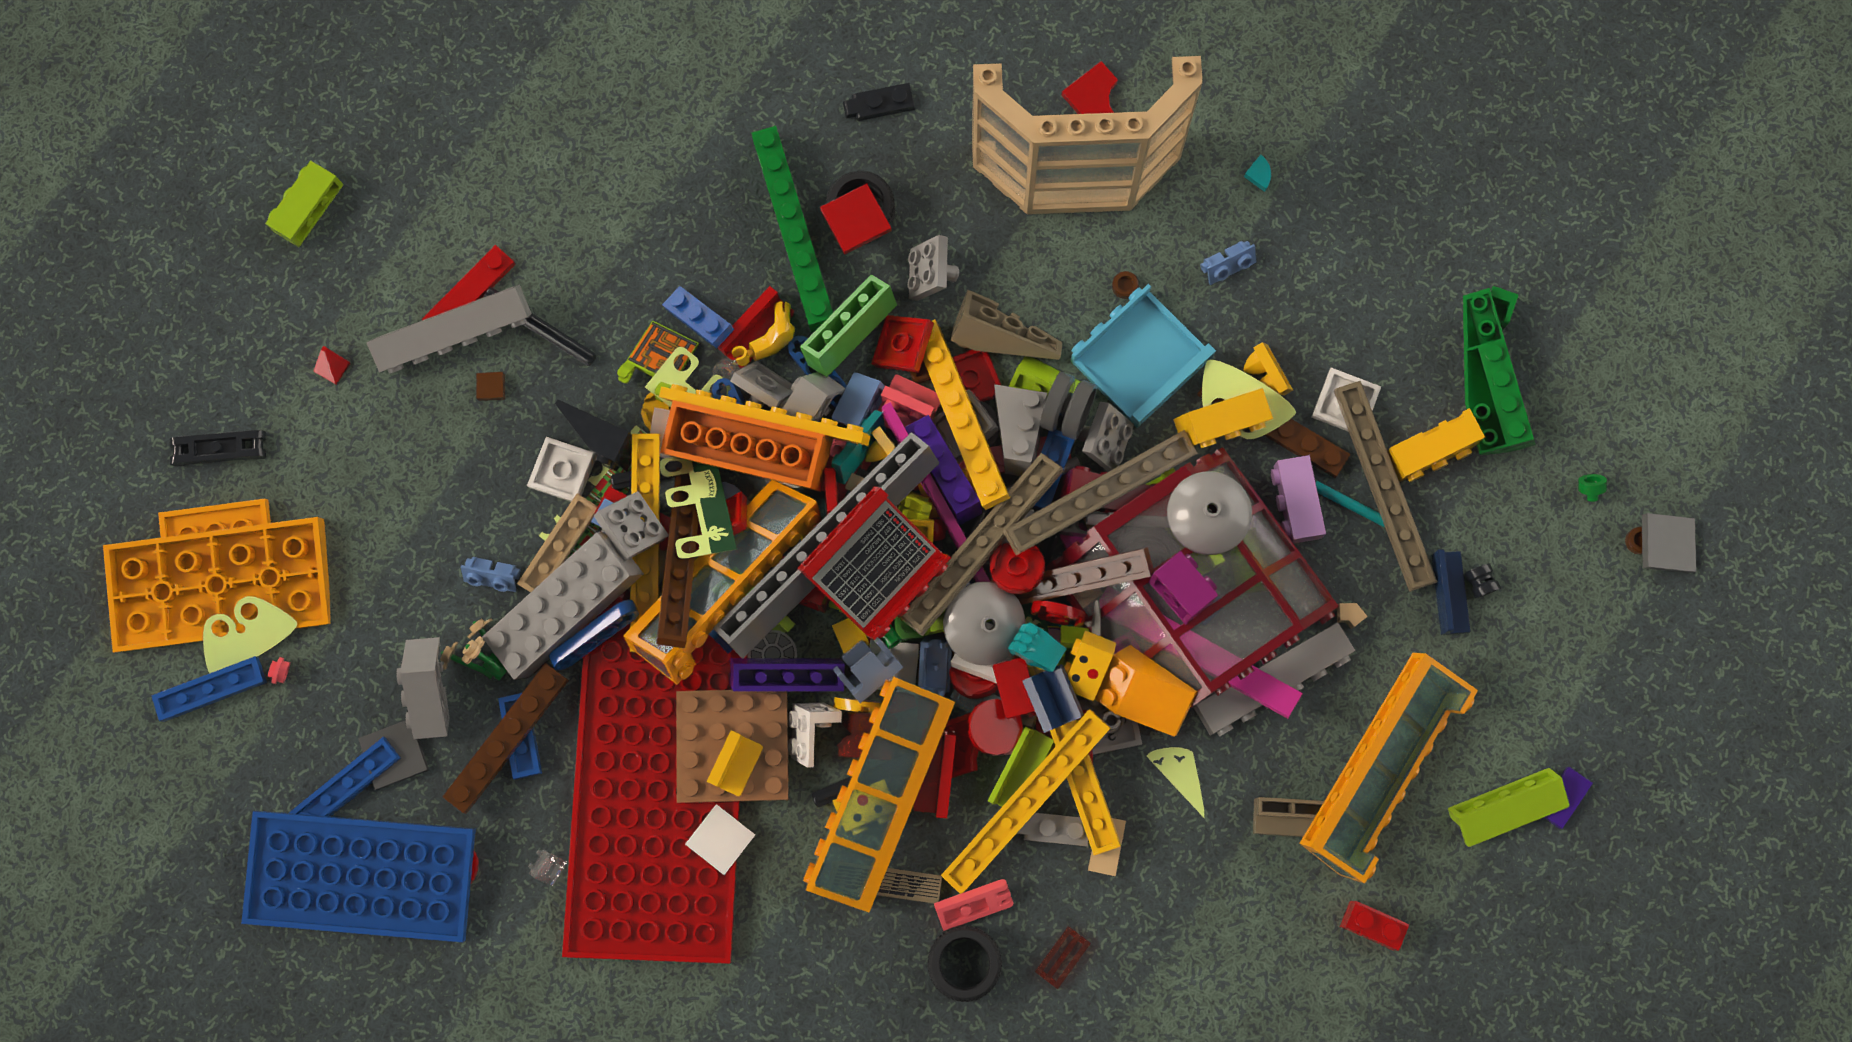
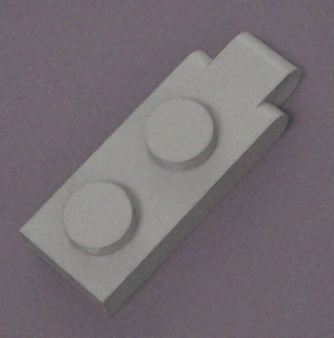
(1055, 829)

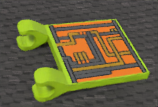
(653, 351)

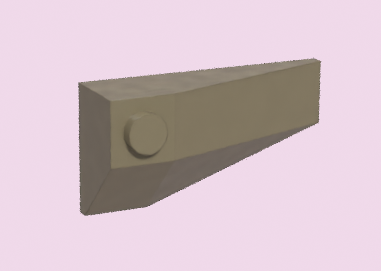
(989, 330)

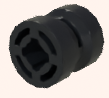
(1481, 574)

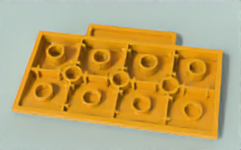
(206, 564)

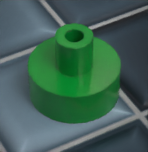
(1592, 486)

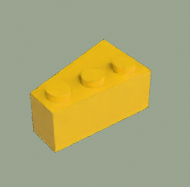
(1225, 418)
(1436, 447)

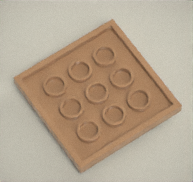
(703, 727)

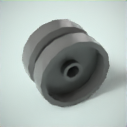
(1066, 405)

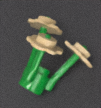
(492, 665)

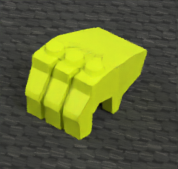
(915, 506)

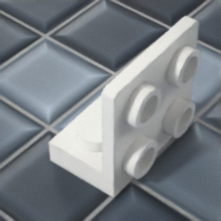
(803, 721)

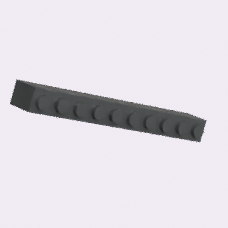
(785, 584)

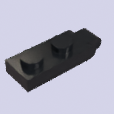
(879, 102)

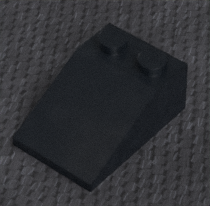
(604, 439)

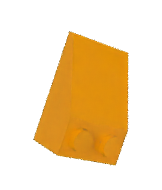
(1145, 692)

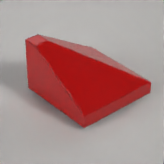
(330, 365)

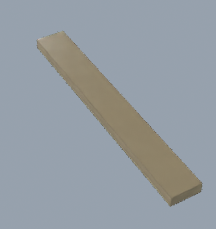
(1385, 486)
(1099, 492)
(982, 544)

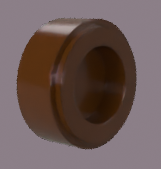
(1124, 284)
(1634, 540)

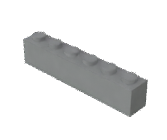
(449, 328)
(1291, 668)

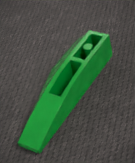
(1491, 380)

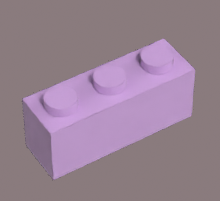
(1298, 499)

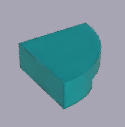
(1259, 173)

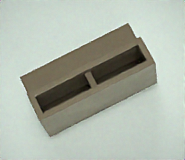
(1284, 816)

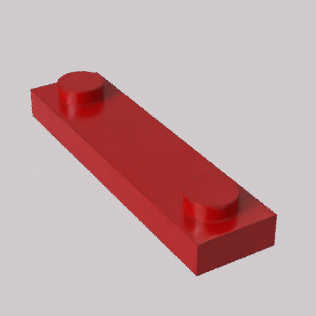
(475, 282)

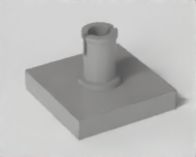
(762, 384)

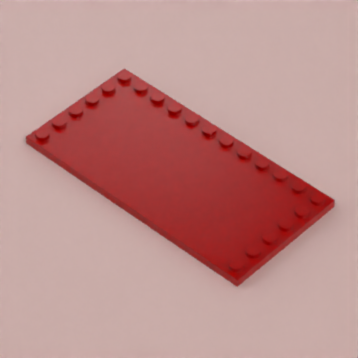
(629, 872)

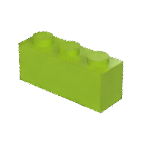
(304, 203)

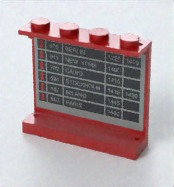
(874, 564)

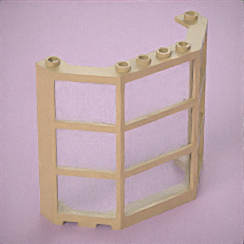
(1079, 158)

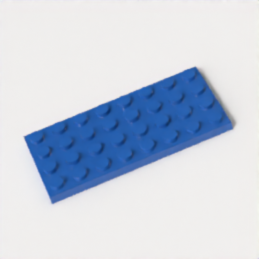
(358, 876)

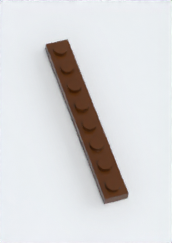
(678, 571)

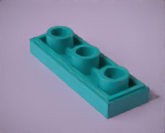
(853, 454)

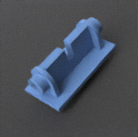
(1239, 257)
(479, 572)

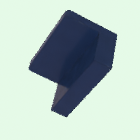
(1053, 698)

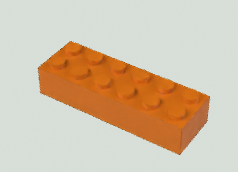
(746, 445)

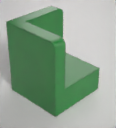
(1504, 304)

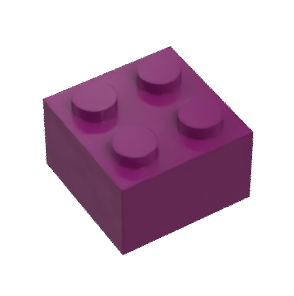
(1184, 587)

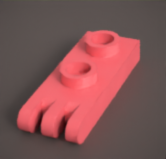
(973, 904)

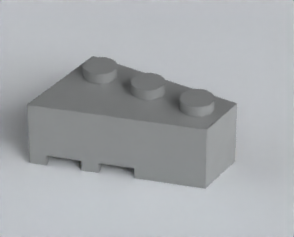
(812, 396)
(1019, 426)
(423, 689)

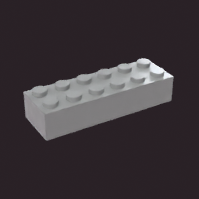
(561, 606)

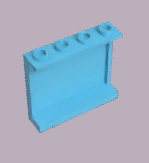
(1140, 356)

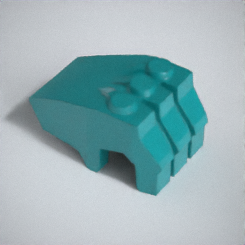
(1037, 647)

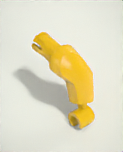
(772, 342)

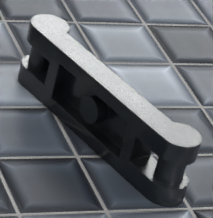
(217, 447)

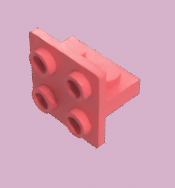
(909, 400)

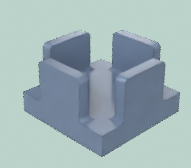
(868, 669)

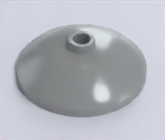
(1206, 531)
(966, 620)

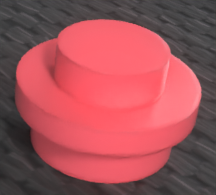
(279, 670)

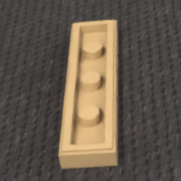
(559, 542)

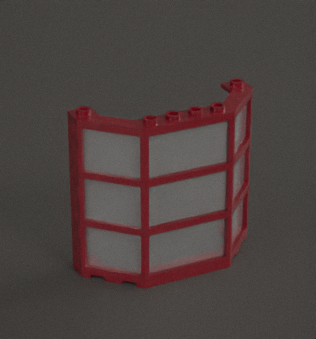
(1261, 585)

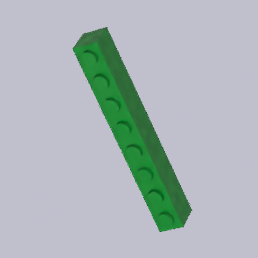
(792, 227)

